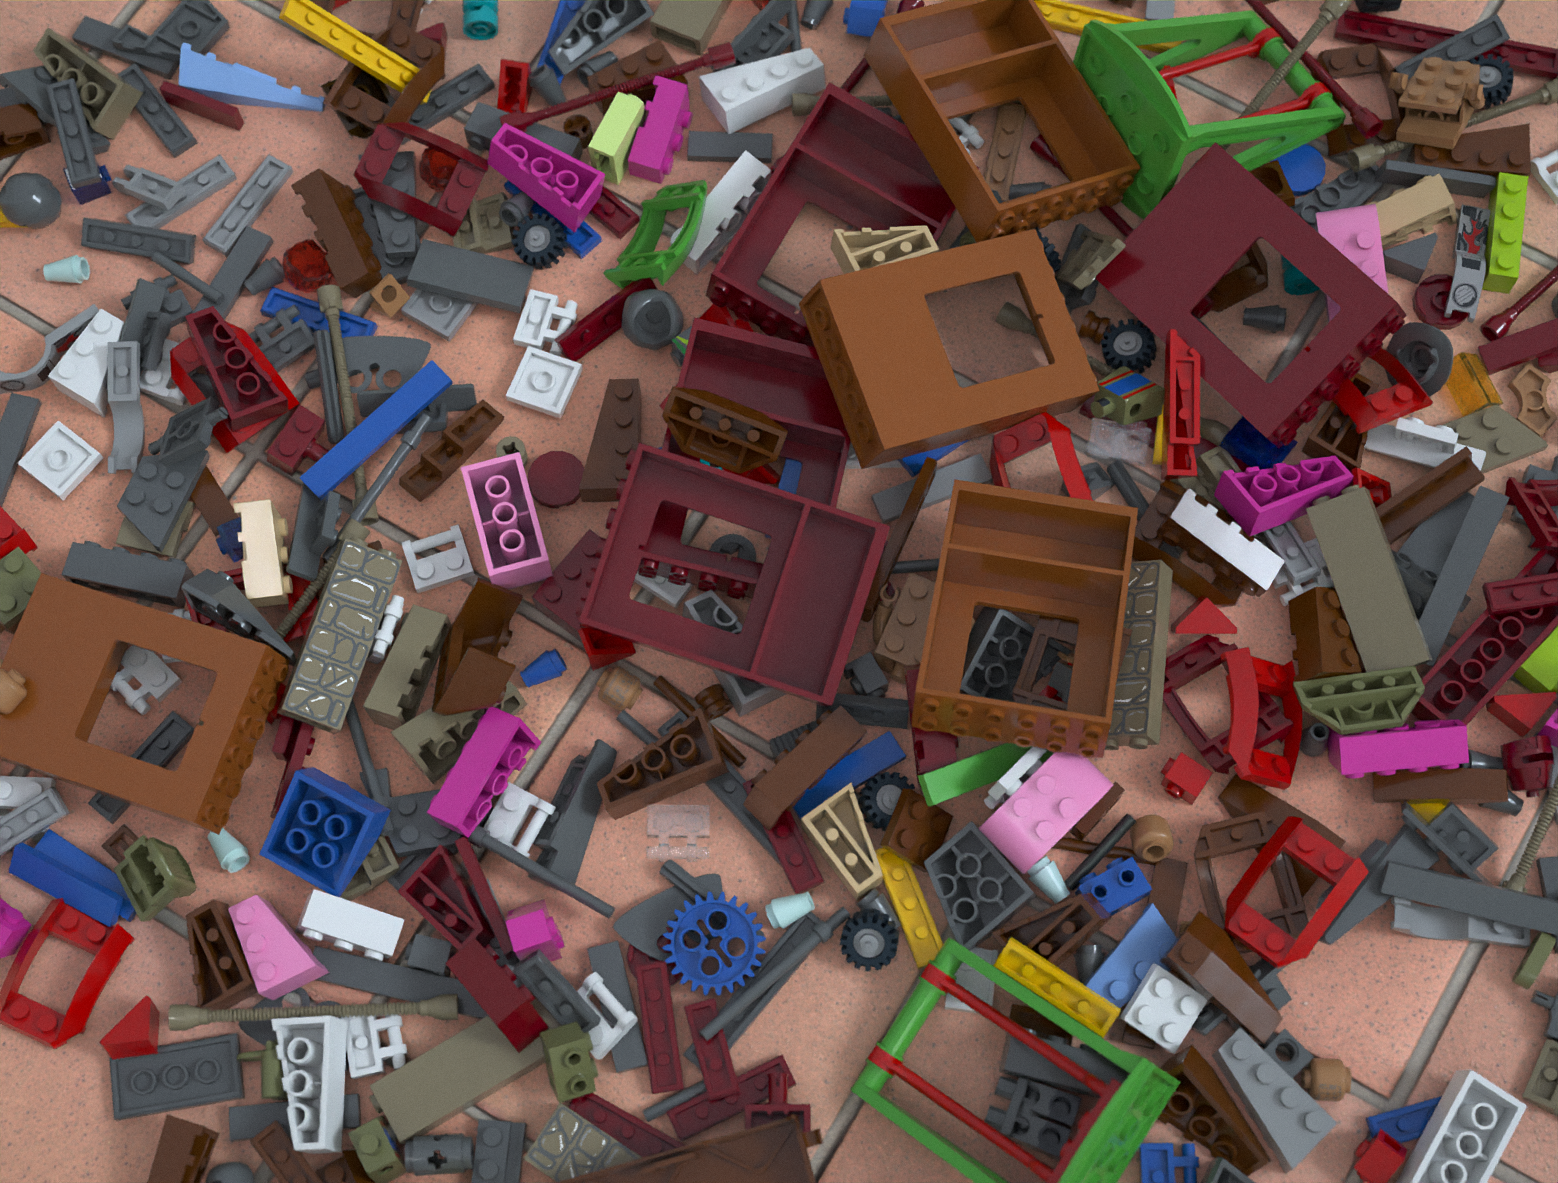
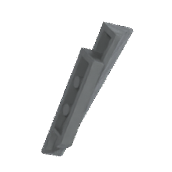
(577, 803)
(1404, 848)

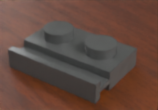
(499, 1152)

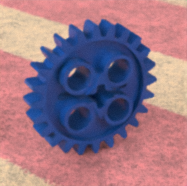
(691, 960)

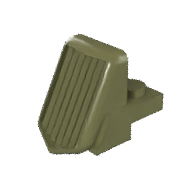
(154, 876)

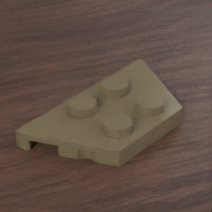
(1089, 259)
(1498, 435)

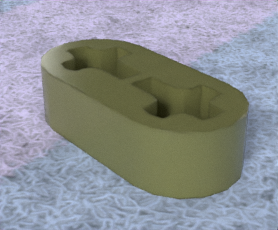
(1534, 960)

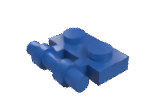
(1159, 1163)

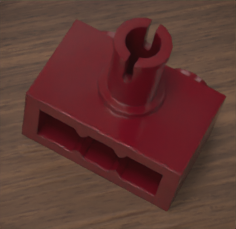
(297, 441)
(777, 1106)

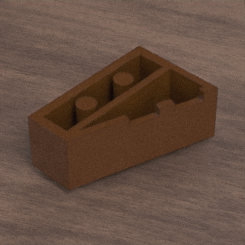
(1058, 929)
(218, 958)

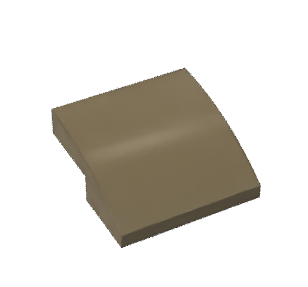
(483, 228)
(1209, 471)
(132, 538)
(374, 870)
(1543, 1083)

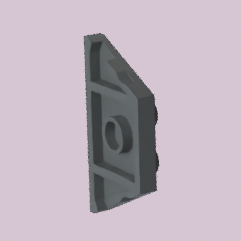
(160, 494)

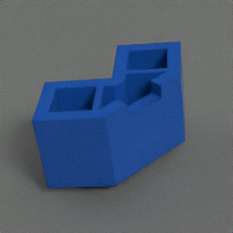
(864, 16)

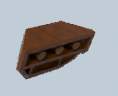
(722, 430)

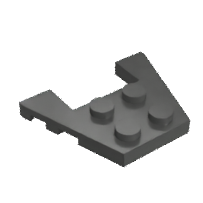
(190, 23)
(413, 828)

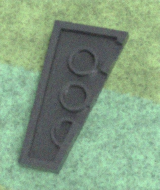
(31, 89)
(1346, 191)
(397, 227)

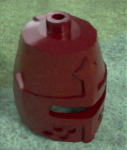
(1529, 764)

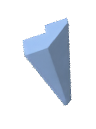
(239, 84)

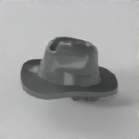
(1424, 353)

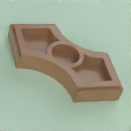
(1530, 389)

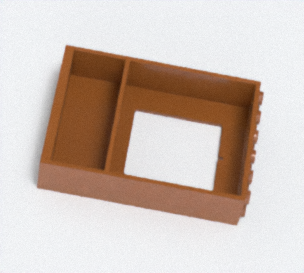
(981, 56)
(892, 365)
(1038, 559)
(69, 656)

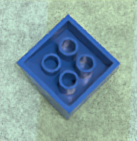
(323, 830)

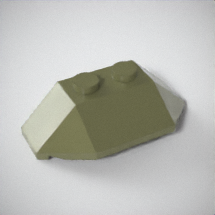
(1362, 699)

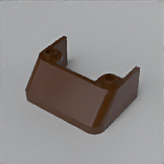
(469, 665)

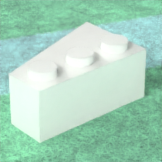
(84, 367)
(349, 925)

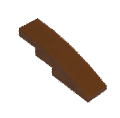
(452, 450)
(1442, 786)

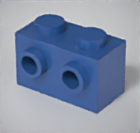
(1118, 886)

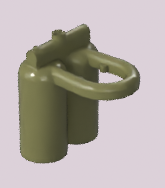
(270, 1070)

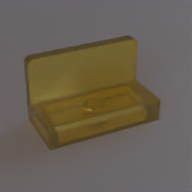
(1471, 384)

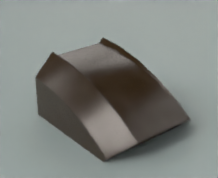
(371, 86)

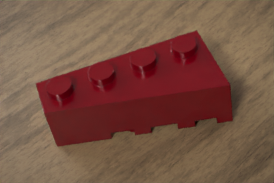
(233, 372)
(930, 748)

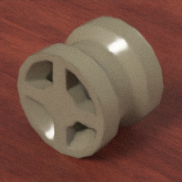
(510, 443)

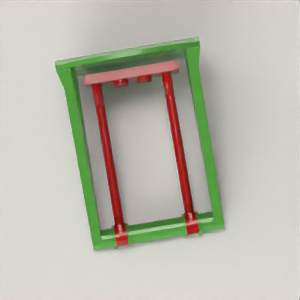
(1150, 117)
(1106, 1134)

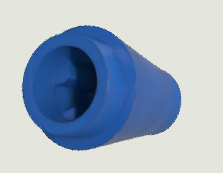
(544, 668)

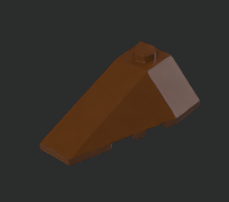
(1246, 798)
(1217, 971)
(1209, 1114)

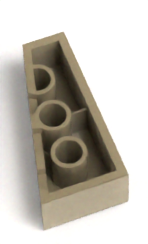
(103, 93)
(407, 668)
(438, 740)

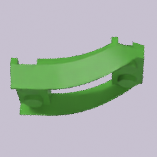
(639, 257)

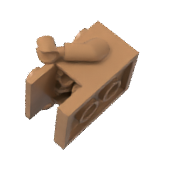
(1437, 101)
(903, 632)

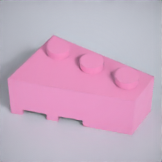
(273, 949)

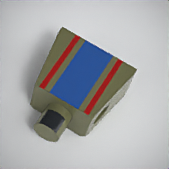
(1127, 397)
(378, 1151)

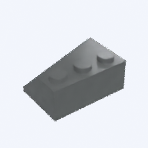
(998, 653)
(976, 886)

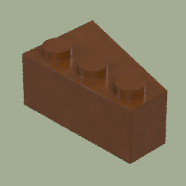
(643, 62)
(1337, 434)
(1321, 636)
(182, 1152)

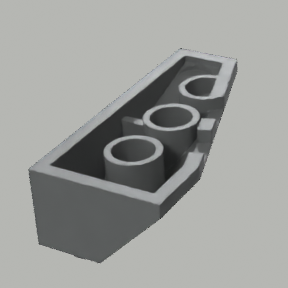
(594, 28)

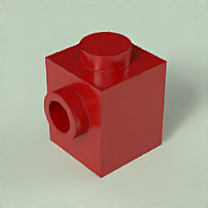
(1184, 778)
(1379, 1158)

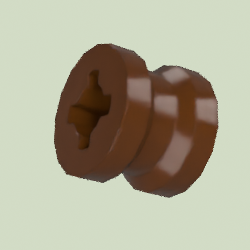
(581, 125)
(1094, 327)
(713, 701)

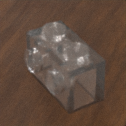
(1119, 442)

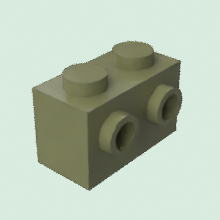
(568, 1061)

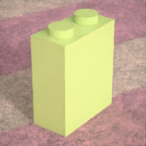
(615, 136)

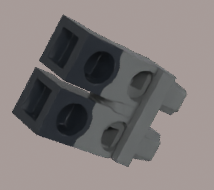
(1023, 1118)

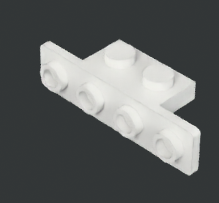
(1418, 443)

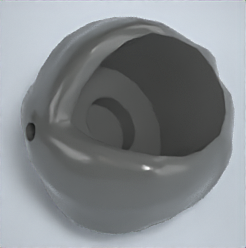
(30, 200)
(651, 319)

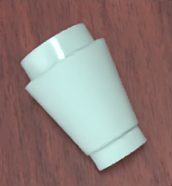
(70, 270)
(228, 851)
(1048, 879)
(788, 909)

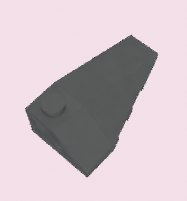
(225, 604)

